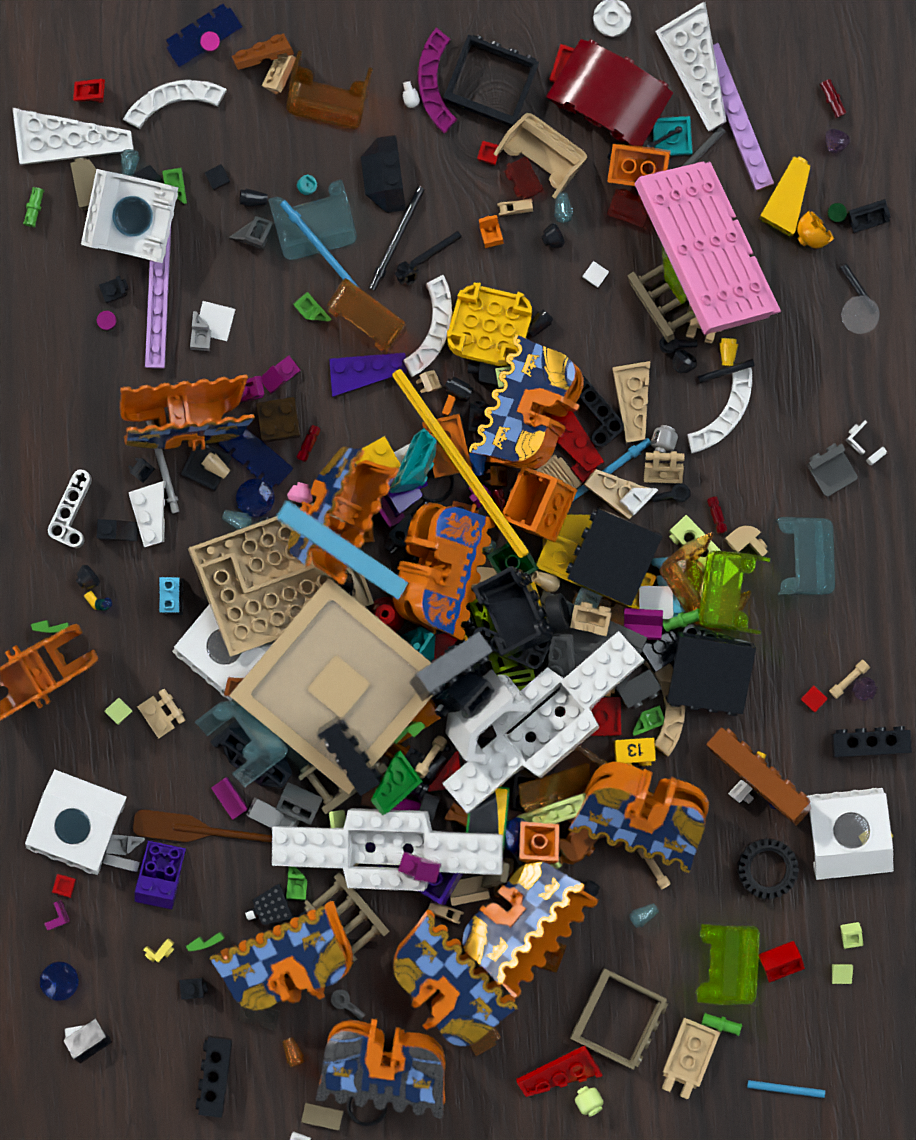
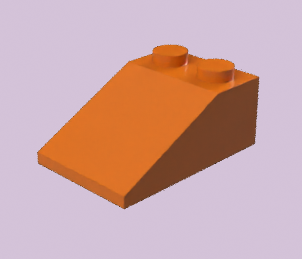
(632, 162)

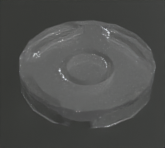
(860, 314)

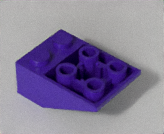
(159, 875)

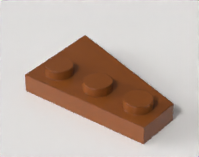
(269, 49)

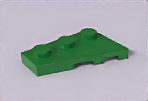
(396, 784)

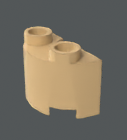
(591, 619)

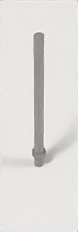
(172, 499)

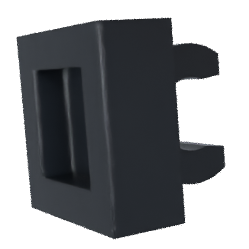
(142, 469)

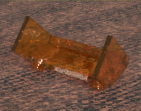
(326, 102)
(367, 315)
(687, 578)

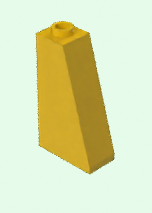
(786, 201)

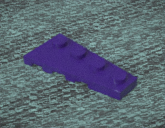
(361, 371)

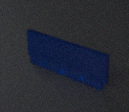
(190, 46)
(261, 458)

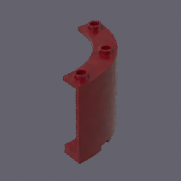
(610, 92)

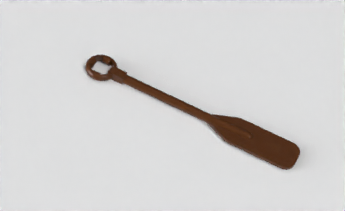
(184, 828)

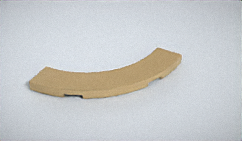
(673, 715)

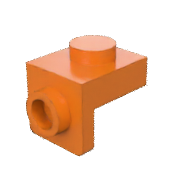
(490, 231)

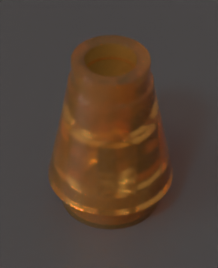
(292, 1053)

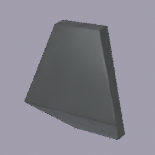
(254, 233)

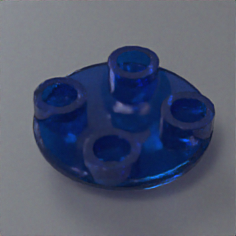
(255, 497)
(512, 835)
(59, 981)

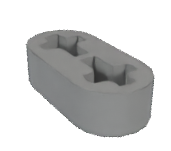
(120, 862)

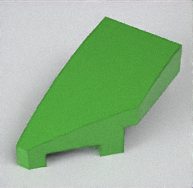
(175, 178)
(310, 309)
(44, 626)
(648, 720)
(413, 728)
(296, 885)
(200, 944)

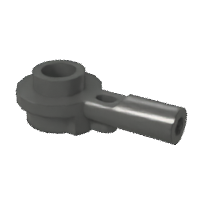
(341, 1000)

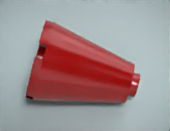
(381, 604)

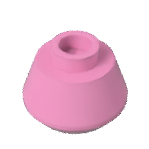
(300, 493)

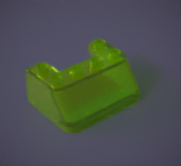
(731, 965)

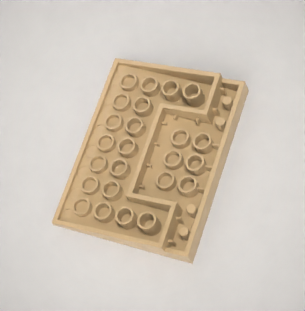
(258, 583)

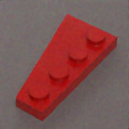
(577, 442)
(566, 1069)

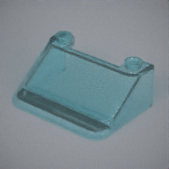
(327, 218)
(812, 556)

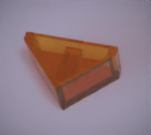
(554, 959)

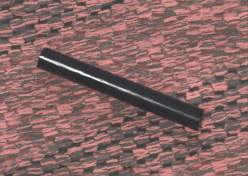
(437, 248)
(852, 279)
(727, 370)

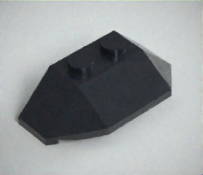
(383, 174)
(234, 744)

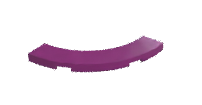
(428, 81)

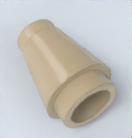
(215, 465)
(546, 581)

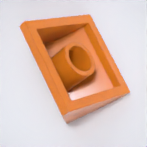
(539, 842)

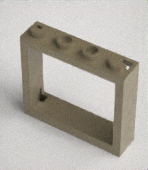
(644, 1040)

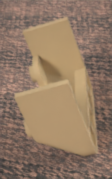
(544, 148)

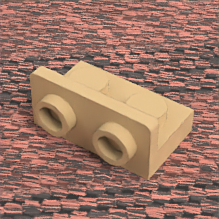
(279, 73)

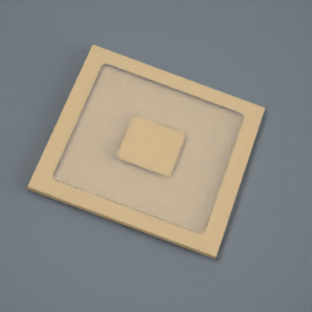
(333, 665)

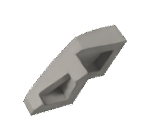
(200, 334)
(122, 844)

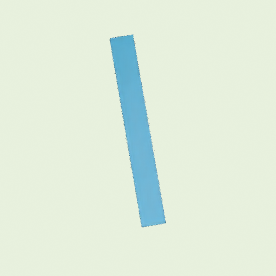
(342, 550)

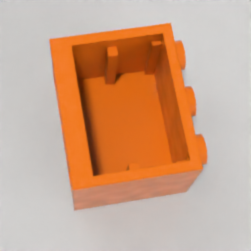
(539, 503)

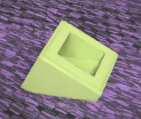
(118, 711)
(337, 819)
(851, 935)
(842, 973)

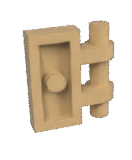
(664, 472)
(155, 715)

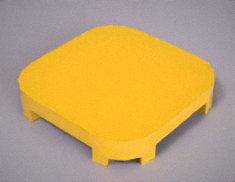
(487, 323)

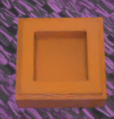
(448, 405)

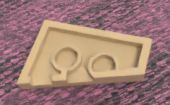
(610, 489)

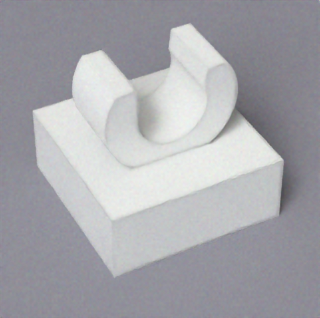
(741, 792)

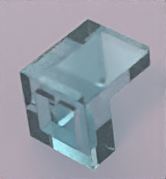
(588, 596)

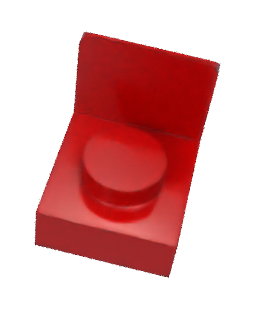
(89, 90)

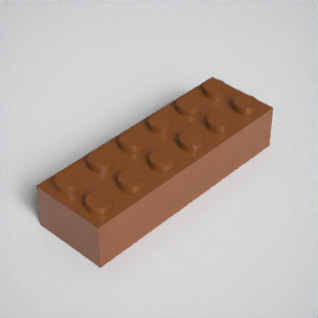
(761, 778)

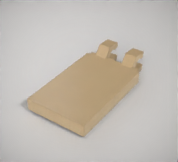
(689, 1056)

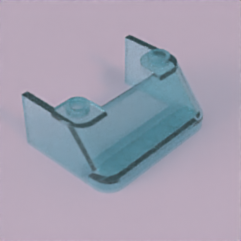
(260, 753)

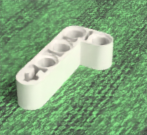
(73, 506)

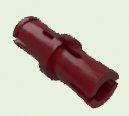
(833, 98)

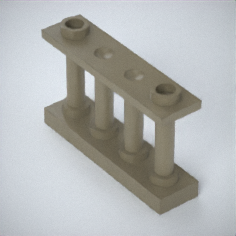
(655, 312)
(329, 801)
(352, 899)

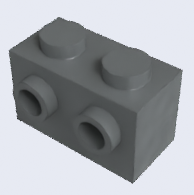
(638, 689)
(299, 803)

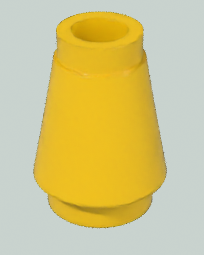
(728, 350)

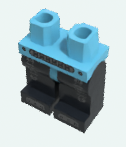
(170, 591)

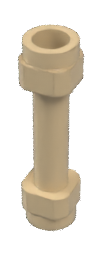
(837, 690)
(438, 744)
(662, 880)

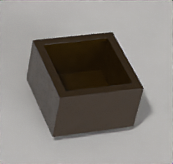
(278, 419)

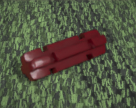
(308, 443)
(499, 501)
(717, 514)

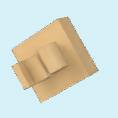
(430, 381)

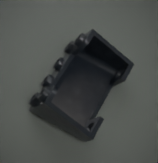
(514, 611)

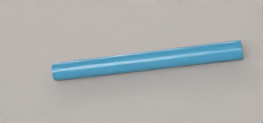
(786, 1089)

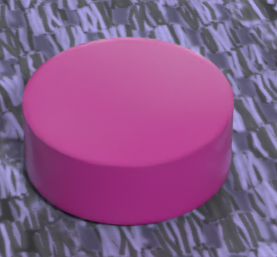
(210, 41)

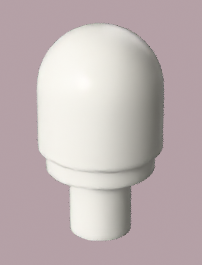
(410, 95)

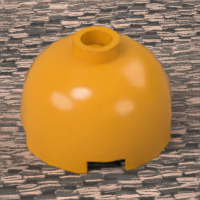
(812, 231)

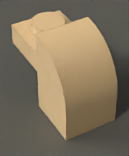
(746, 535)

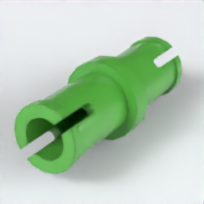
(33, 207)
(681, 620)
(721, 1024)

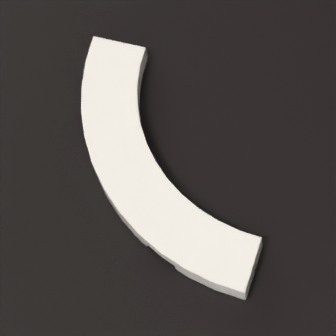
(172, 93)
(437, 333)
(729, 417)

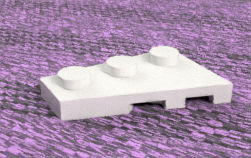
(149, 512)

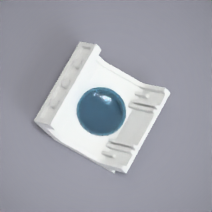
(129, 215)
(75, 822)

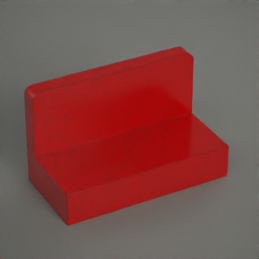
(781, 961)

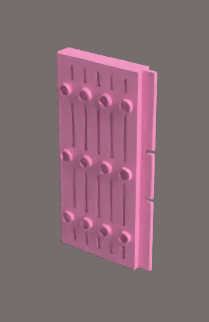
(706, 247)

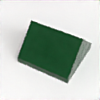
(506, 557)

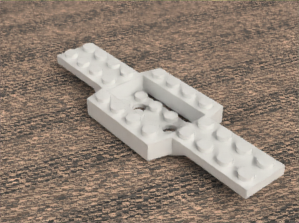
(554, 735)
(389, 833)

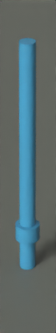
(294, 217)
(633, 452)

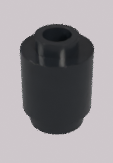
(458, 389)

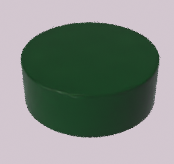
(837, 212)

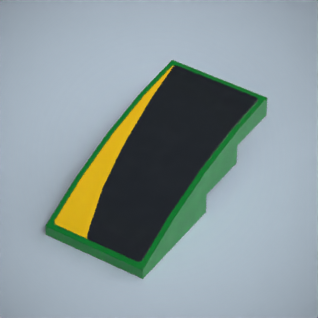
(490, 814)

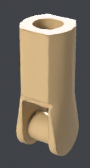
(519, 206)
(441, 911)

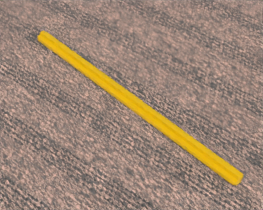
(460, 463)

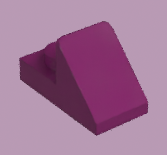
(279, 374)
(253, 389)
(419, 868)

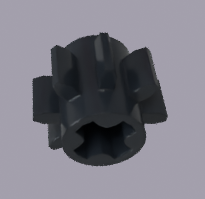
(406, 273)

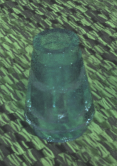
(129, 161)
(563, 208)
(237, 519)
(642, 915)

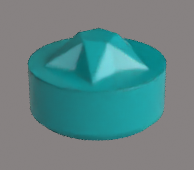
(307, 184)

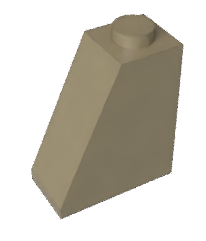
(83, 176)

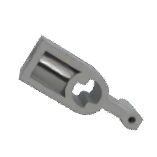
(269, 815)

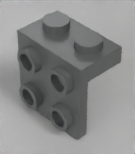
(832, 469)

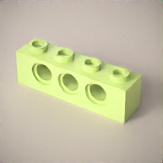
(686, 526)

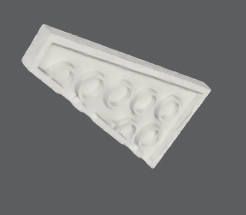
(693, 56)
(57, 138)

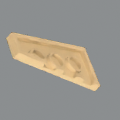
(632, 395)

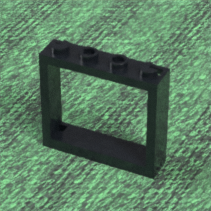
(477, 108)

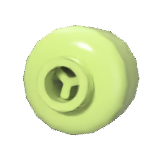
(589, 1101)

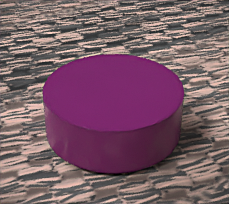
(106, 320)

